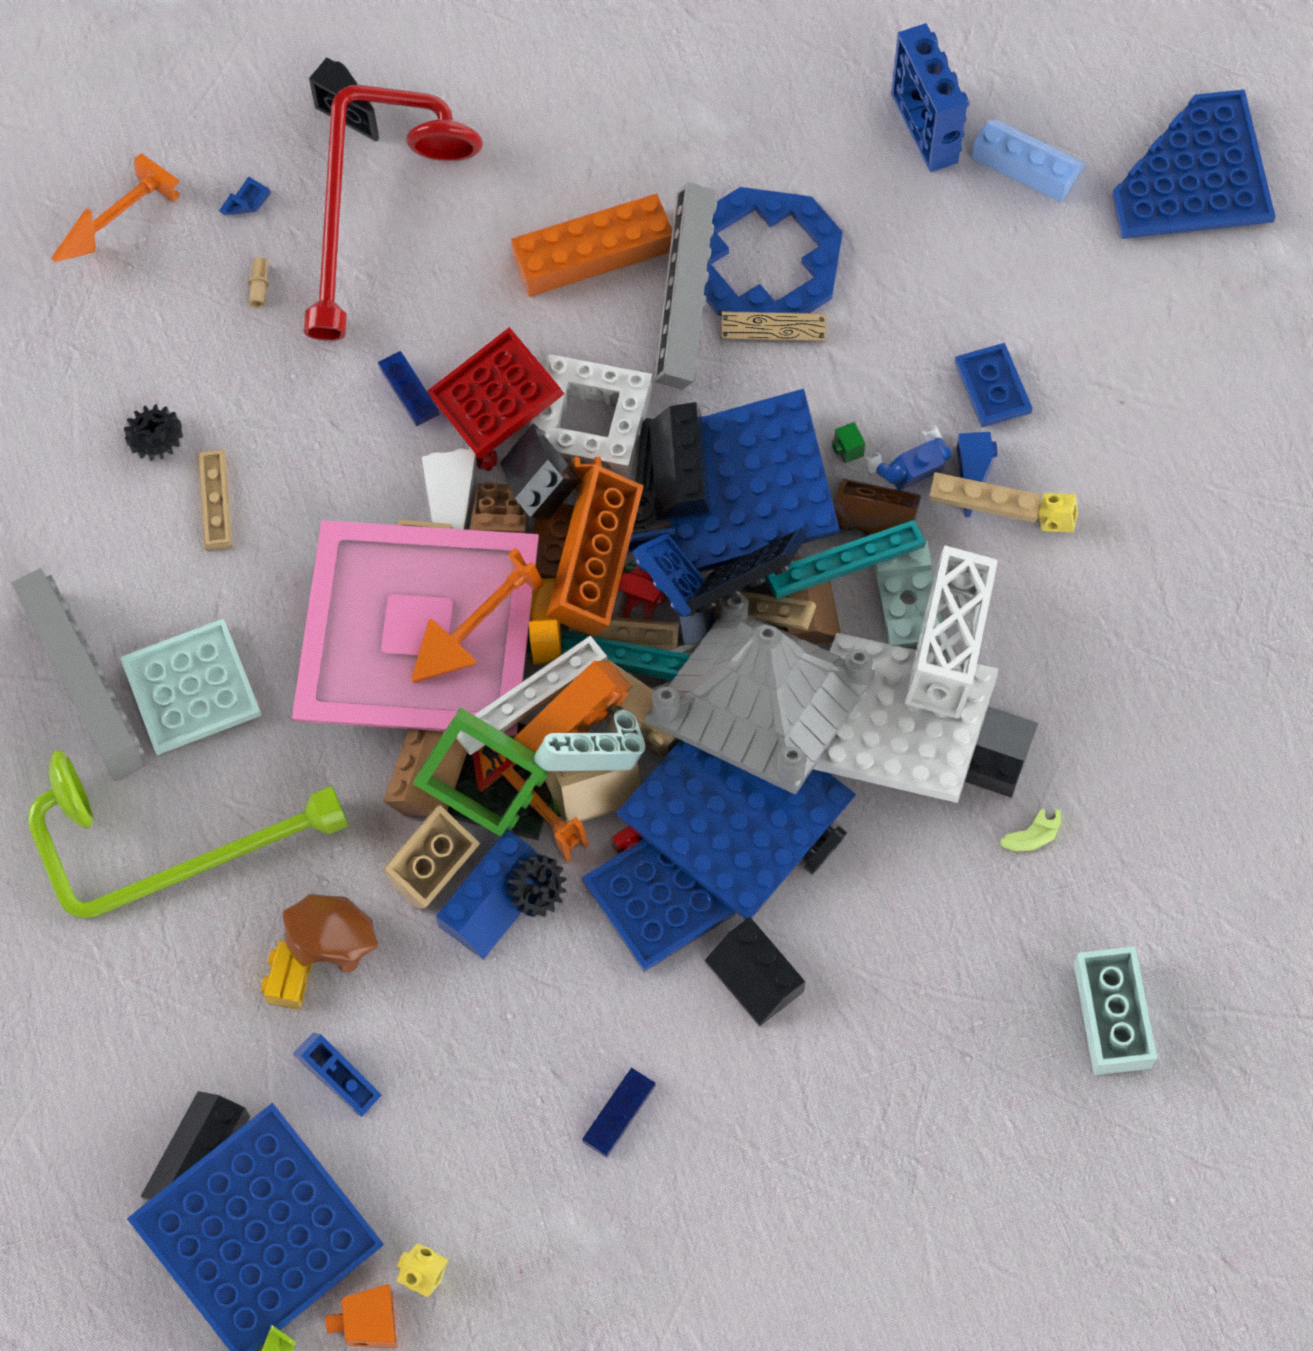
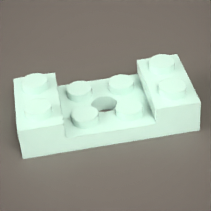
(899, 577)

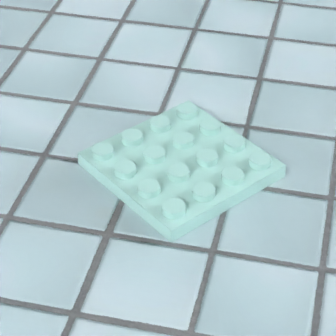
(190, 686)

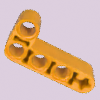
(543, 631)

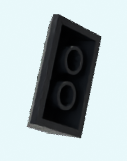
(755, 971)

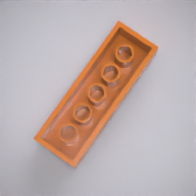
(592, 245)
(595, 551)

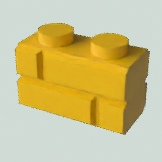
(286, 979)

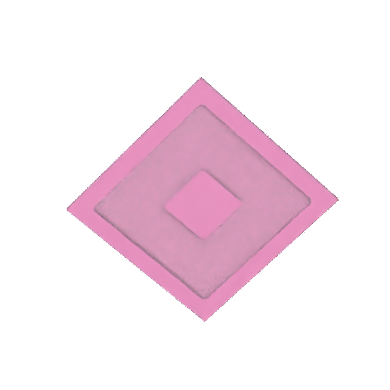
(370, 616)

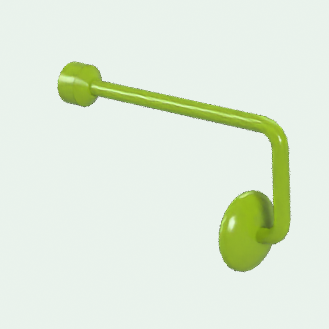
(321, 812)

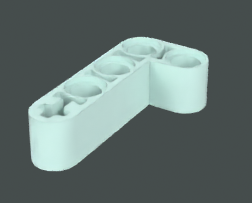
(612, 750)

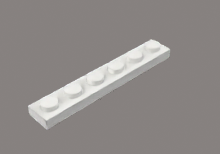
(535, 690)

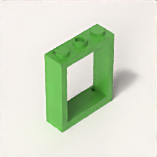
(497, 741)

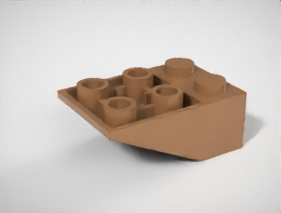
(497, 510)

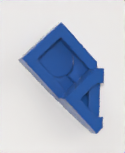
(247, 200)

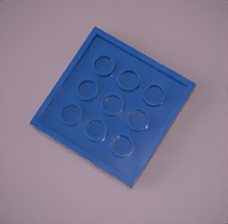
(653, 903)

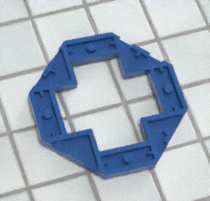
(774, 208)

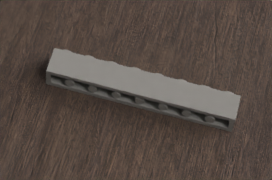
(685, 286)

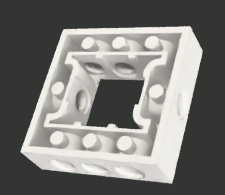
(604, 383)

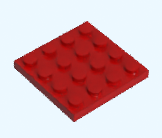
(495, 393)

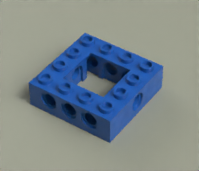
(924, 75)

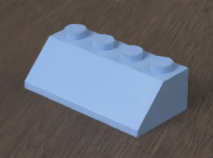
(1026, 159)

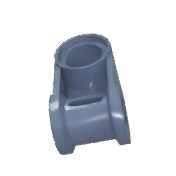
(697, 625)

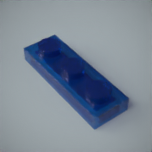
(408, 388)
(619, 1112)

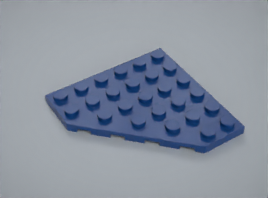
(1198, 173)

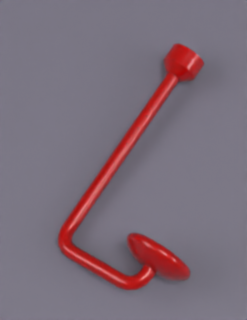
(434, 140)

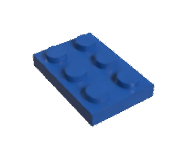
(993, 385)

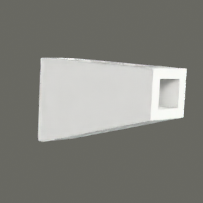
(450, 485)

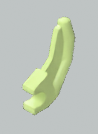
(1037, 835)

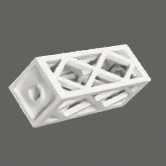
(950, 678)

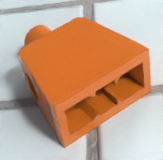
(366, 1319)

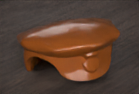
(328, 931)

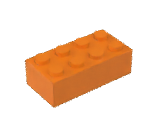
(579, 704)

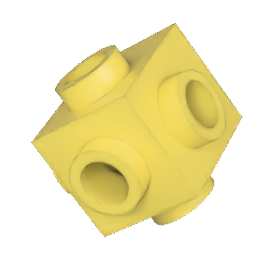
(1058, 512)
(421, 1269)

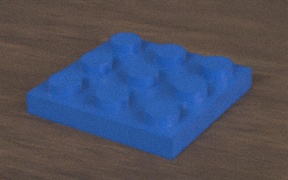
(670, 571)

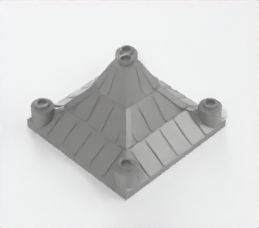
(761, 697)

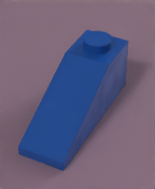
(975, 457)
(337, 1073)

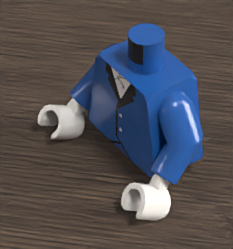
(915, 463)

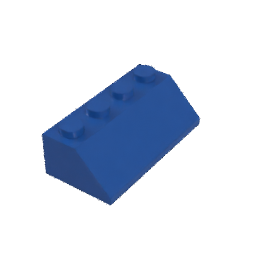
(481, 907)

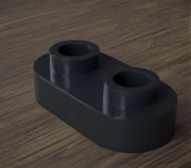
(831, 840)

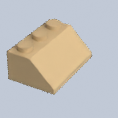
(591, 792)
(430, 858)

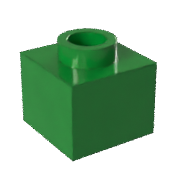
(848, 442)

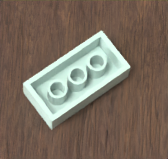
(1114, 1011)

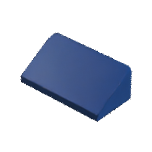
(642, 537)

